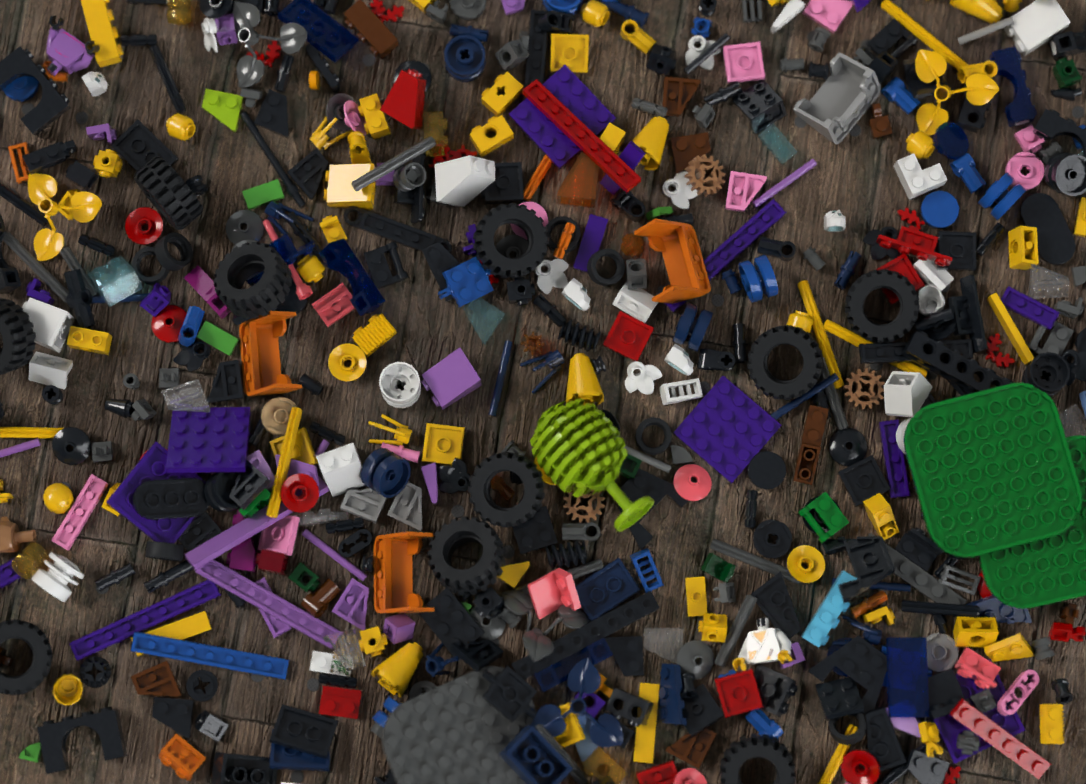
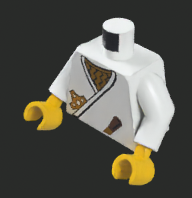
(763, 646)

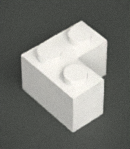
(918, 181)

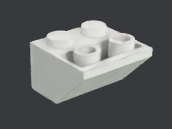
(905, 393)

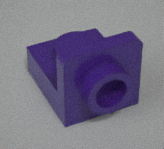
(469, 249)
(41, 295)
(156, 299)

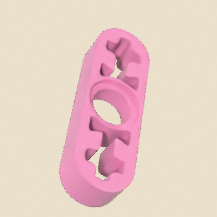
(1010, 695)

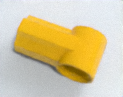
(639, 38)
(966, 71)

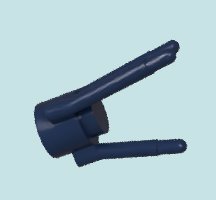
(276, 211)
(552, 359)
(870, 634)
(436, 664)

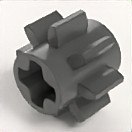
(967, 742)

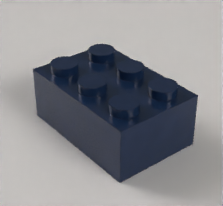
(535, 758)

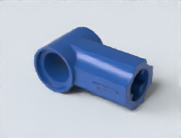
(898, 92)
(965, 168)
(191, 325)
(763, 724)

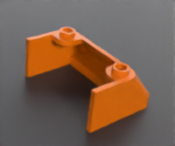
(681, 258)
(261, 355)
(395, 573)

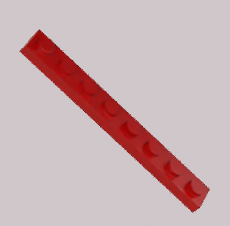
(581, 136)

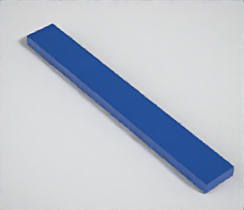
(209, 655)

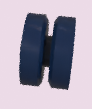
(465, 47)
(691, 326)
(385, 472)

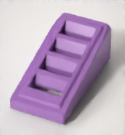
(430, 477)

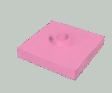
(743, 62)
(280, 535)

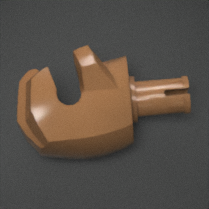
(11, 536)

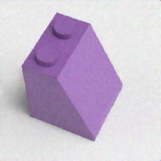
(451, 379)

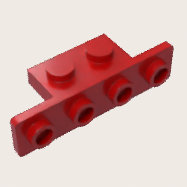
(915, 243)

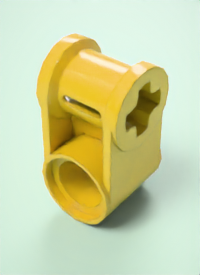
(358, 149)

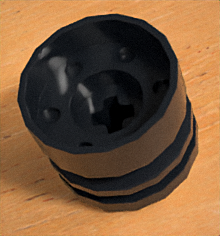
(1049, 366)

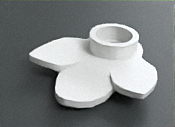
(209, 29)
(694, 52)
(682, 190)
(553, 277)
(643, 380)

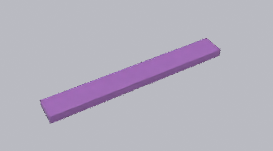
(240, 532)
(266, 601)

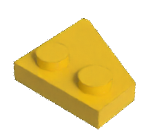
(1009, 649)

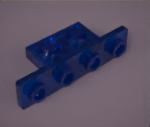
(287, 251)

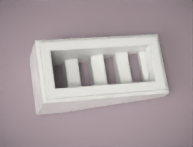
(792, 9)
(665, 396)

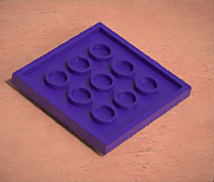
(578, 100)
(727, 429)
(209, 440)
(150, 467)
(950, 727)

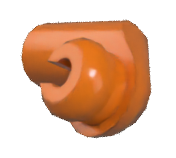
(61, 76)

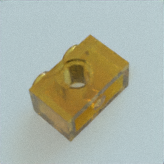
(598, 758)

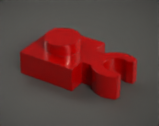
(1064, 632)

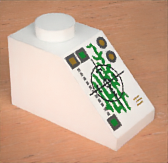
(328, 664)

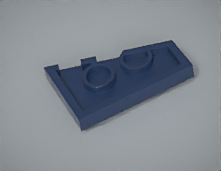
(993, 607)
(670, 702)
(291, 759)

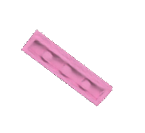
(80, 512)

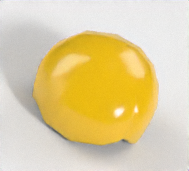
(58, 498)
(67, 689)

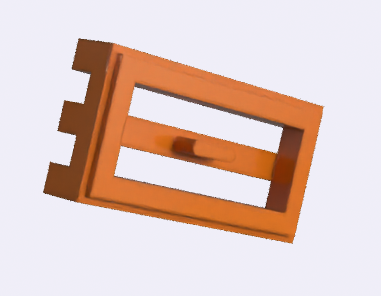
(12, 155)

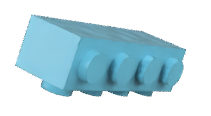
(827, 613)

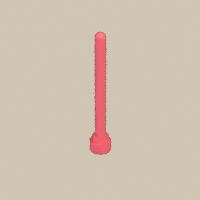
(303, 290)

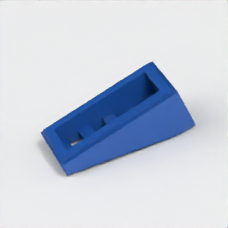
(640, 554)

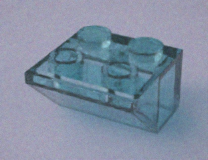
(115, 280)

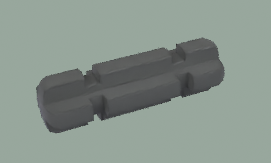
(649, 107)

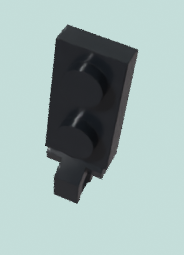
(48, 156)

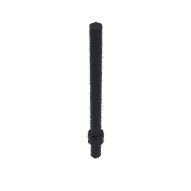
(292, 190)

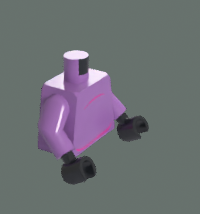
(66, 50)

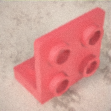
(552, 592)
(978, 668)

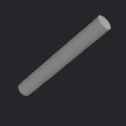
(986, 30)
(648, 459)

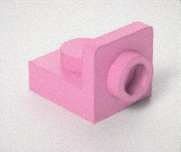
(1028, 140)

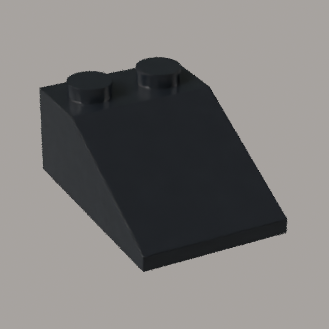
(242, 769)

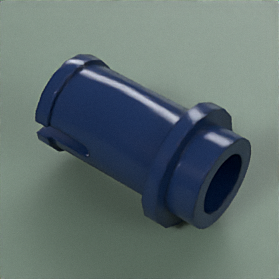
(731, 281)

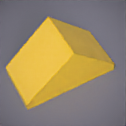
(514, 573)

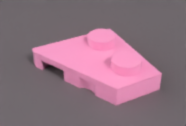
(828, 12)
(742, 190)

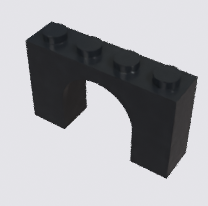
(52, 104)
(54, 737)

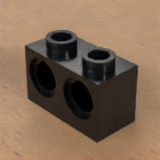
(968, 109)
(631, 702)

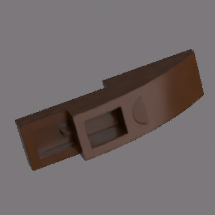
(810, 444)

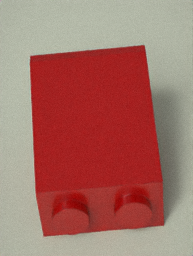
(406, 99)

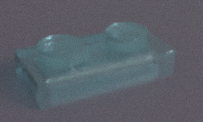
(777, 144)

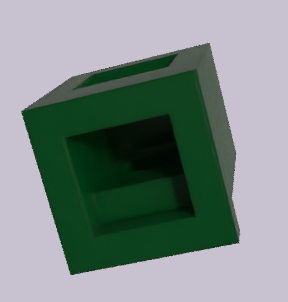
(1063, 78)
(630, 466)
(298, 575)

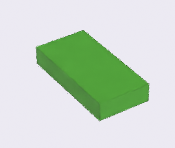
(263, 194)
(218, 337)

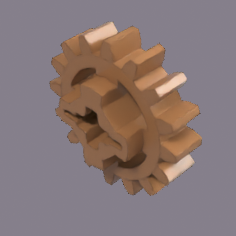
(697, 171)
(859, 383)
(589, 510)

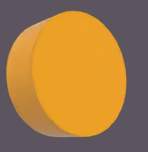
(314, 80)

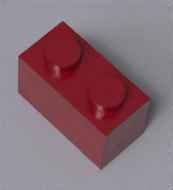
(272, 562)

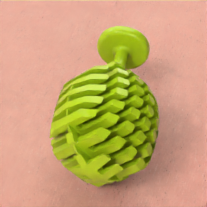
(585, 454)

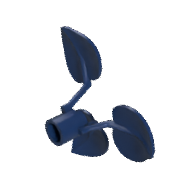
(586, 679)

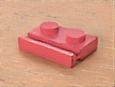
(334, 305)

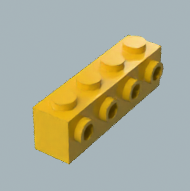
(102, 31)

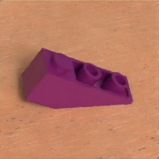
(205, 288)
(244, 554)

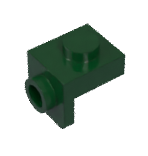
(718, 568)

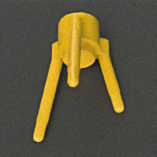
(319, 137)
(402, 433)

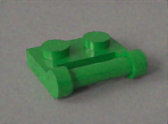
(260, 501)
(829, 514)

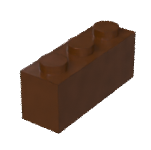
(370, 29)

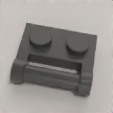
(1055, 342)

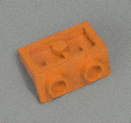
(181, 757)

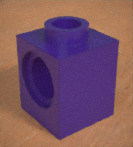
(598, 703)

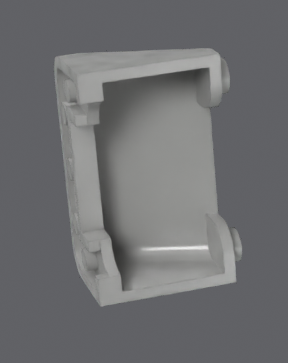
(840, 99)

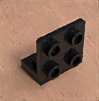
(917, 87)
(760, 106)
(918, 548)
(943, 693)

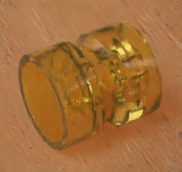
(179, 12)
(30, 560)

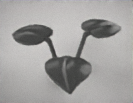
(246, 18)
(535, 640)

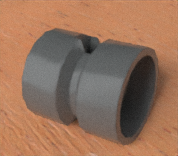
(409, 177)

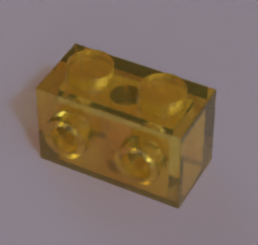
(434, 126)

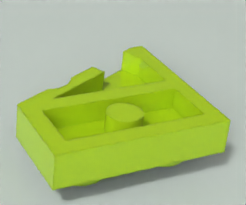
(224, 107)

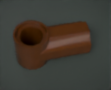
(317, 602)

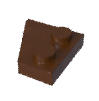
(678, 93)
(687, 148)
(157, 681)
(693, 749)

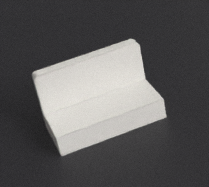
(928, 272)
(635, 302)
(49, 369)

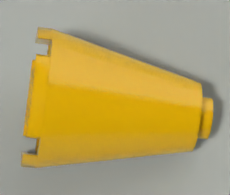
(985, 10)
(652, 142)
(583, 381)
(399, 669)

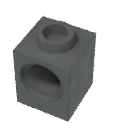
(512, 54)
(636, 274)

